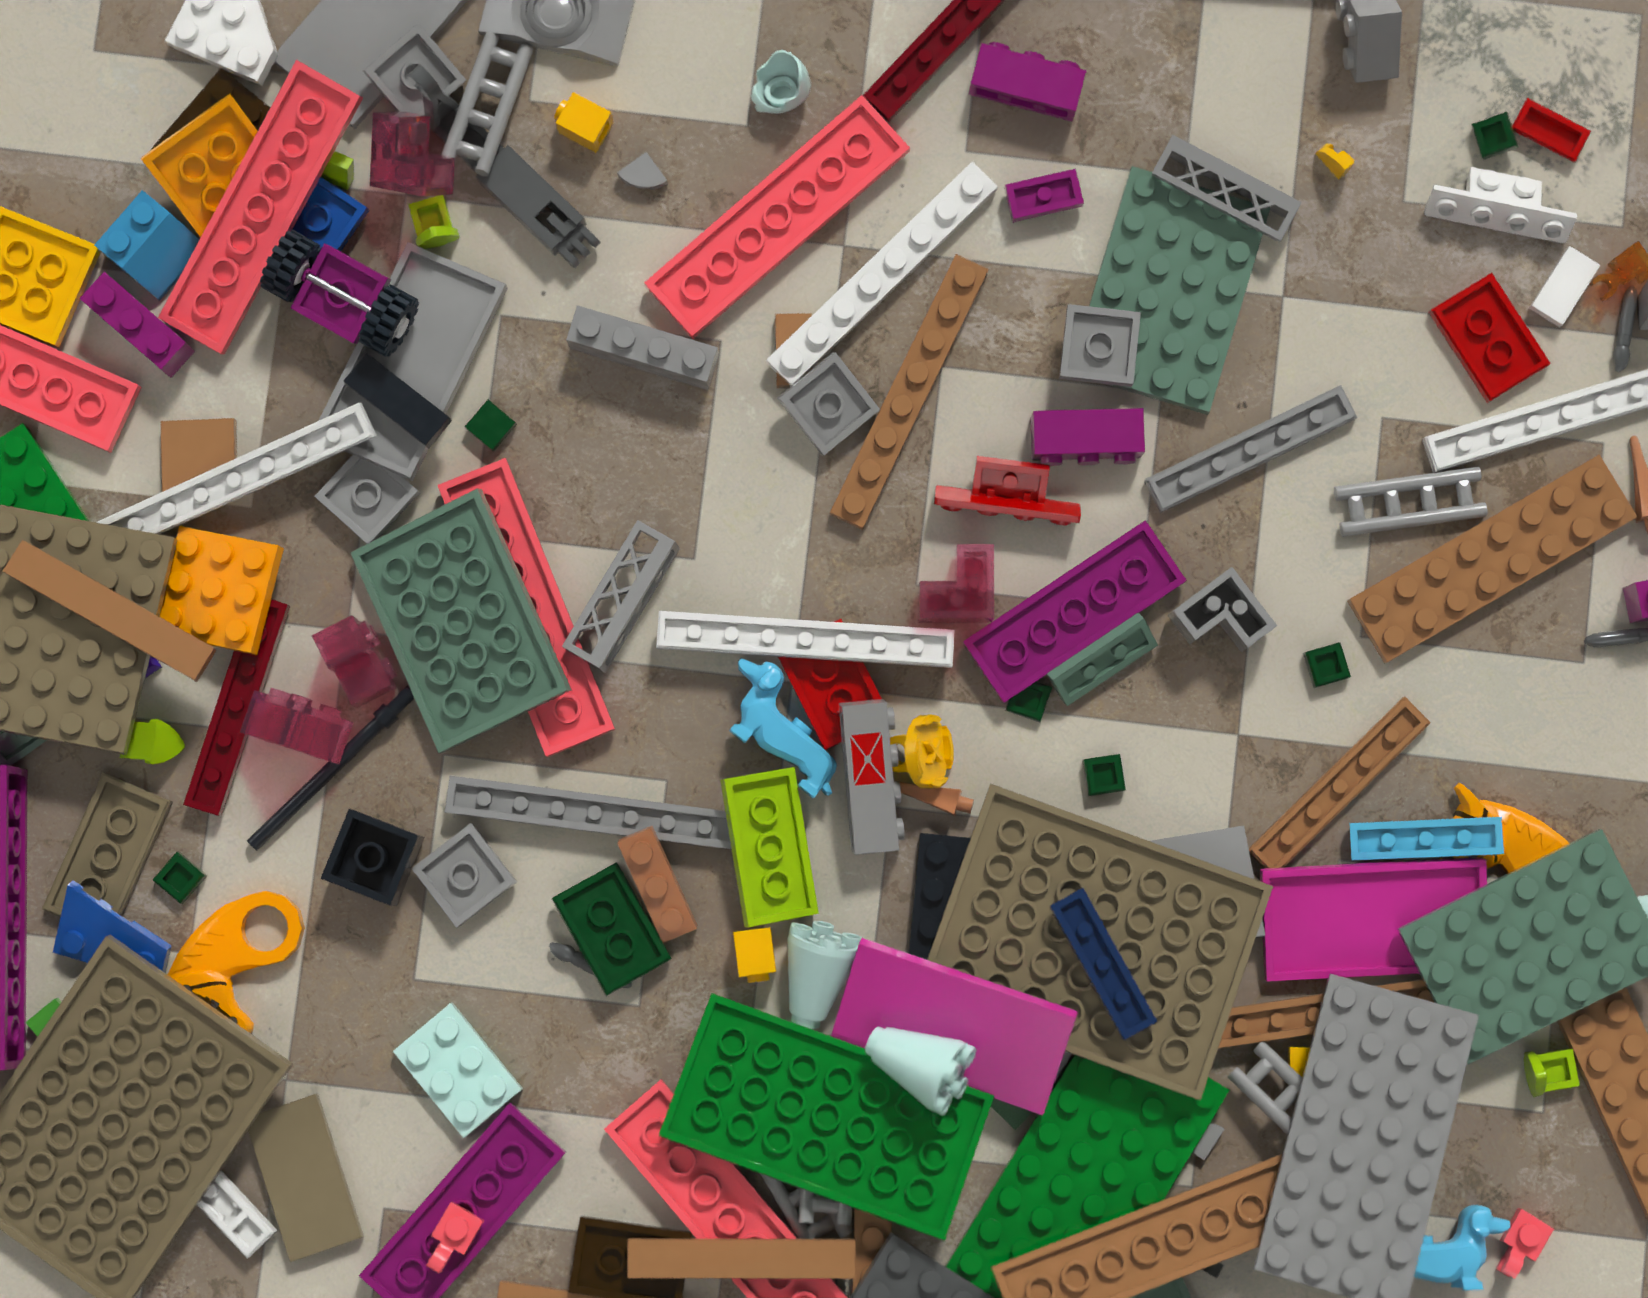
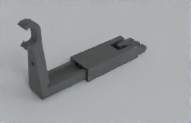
(511, 179)

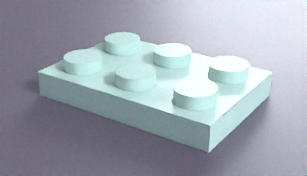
(457, 1070)

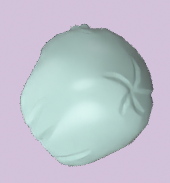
(781, 84)

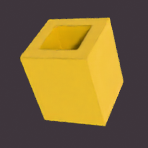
(583, 121)
(755, 954)

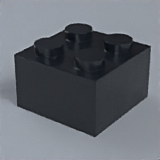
(372, 857)

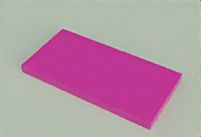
(1349, 914)
(1014, 1033)

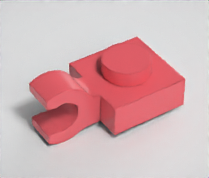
(456, 1232)
(1525, 1239)

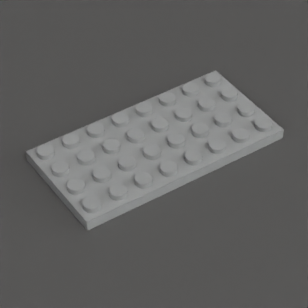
(1366, 1141)

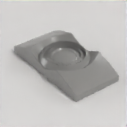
(569, 27)

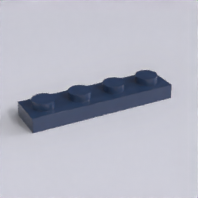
(1103, 964)

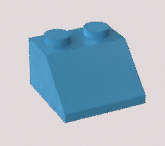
(149, 245)

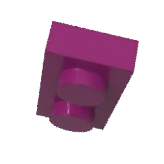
(1044, 195)

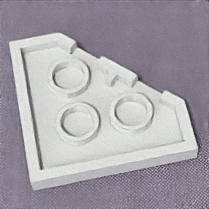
(226, 35)

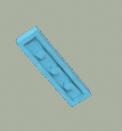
(1426, 838)

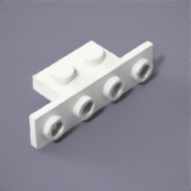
(1501, 204)

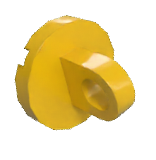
(927, 751)

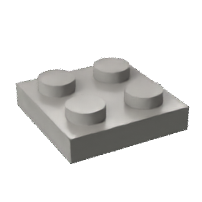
(391, 70)
(1099, 345)
(828, 403)
(366, 497)
(464, 875)

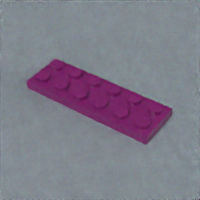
(1074, 611)
(486, 1181)

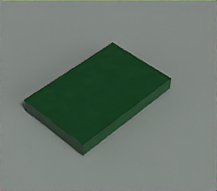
(611, 929)

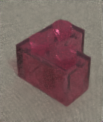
(402, 157)
(969, 596)
(353, 656)
(294, 724)

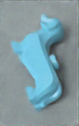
(776, 733)
(1464, 1253)

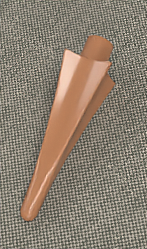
(1640, 482)
(945, 799)

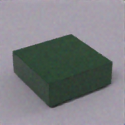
(1495, 135)
(490, 425)
(1327, 665)
(1030, 702)
(1104, 775)
(179, 877)

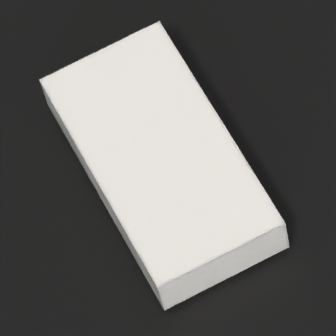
(1564, 286)

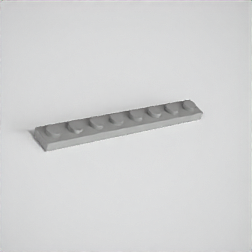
(586, 811)

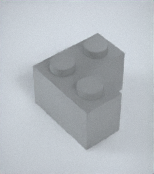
(1373, 38)
(1224, 602)

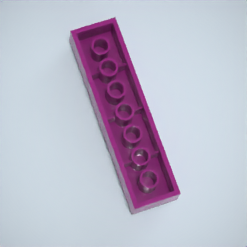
(13, 915)

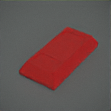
(1550, 130)

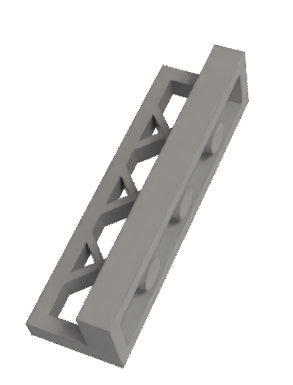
(1227, 176)
(632, 605)

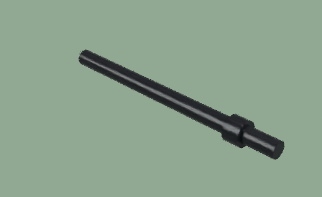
(384, 717)

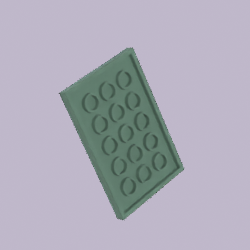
(1188, 280)
(460, 621)
(1534, 943)

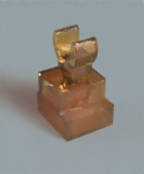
(1627, 266)

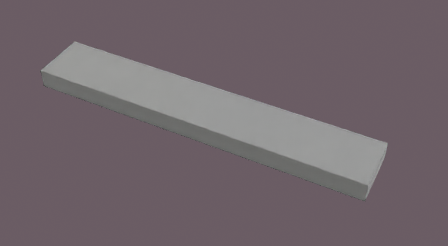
(1250, 449)

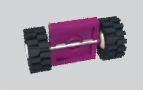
(339, 293)

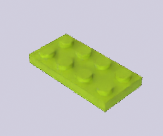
(769, 846)

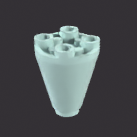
(817, 969)
(923, 1064)

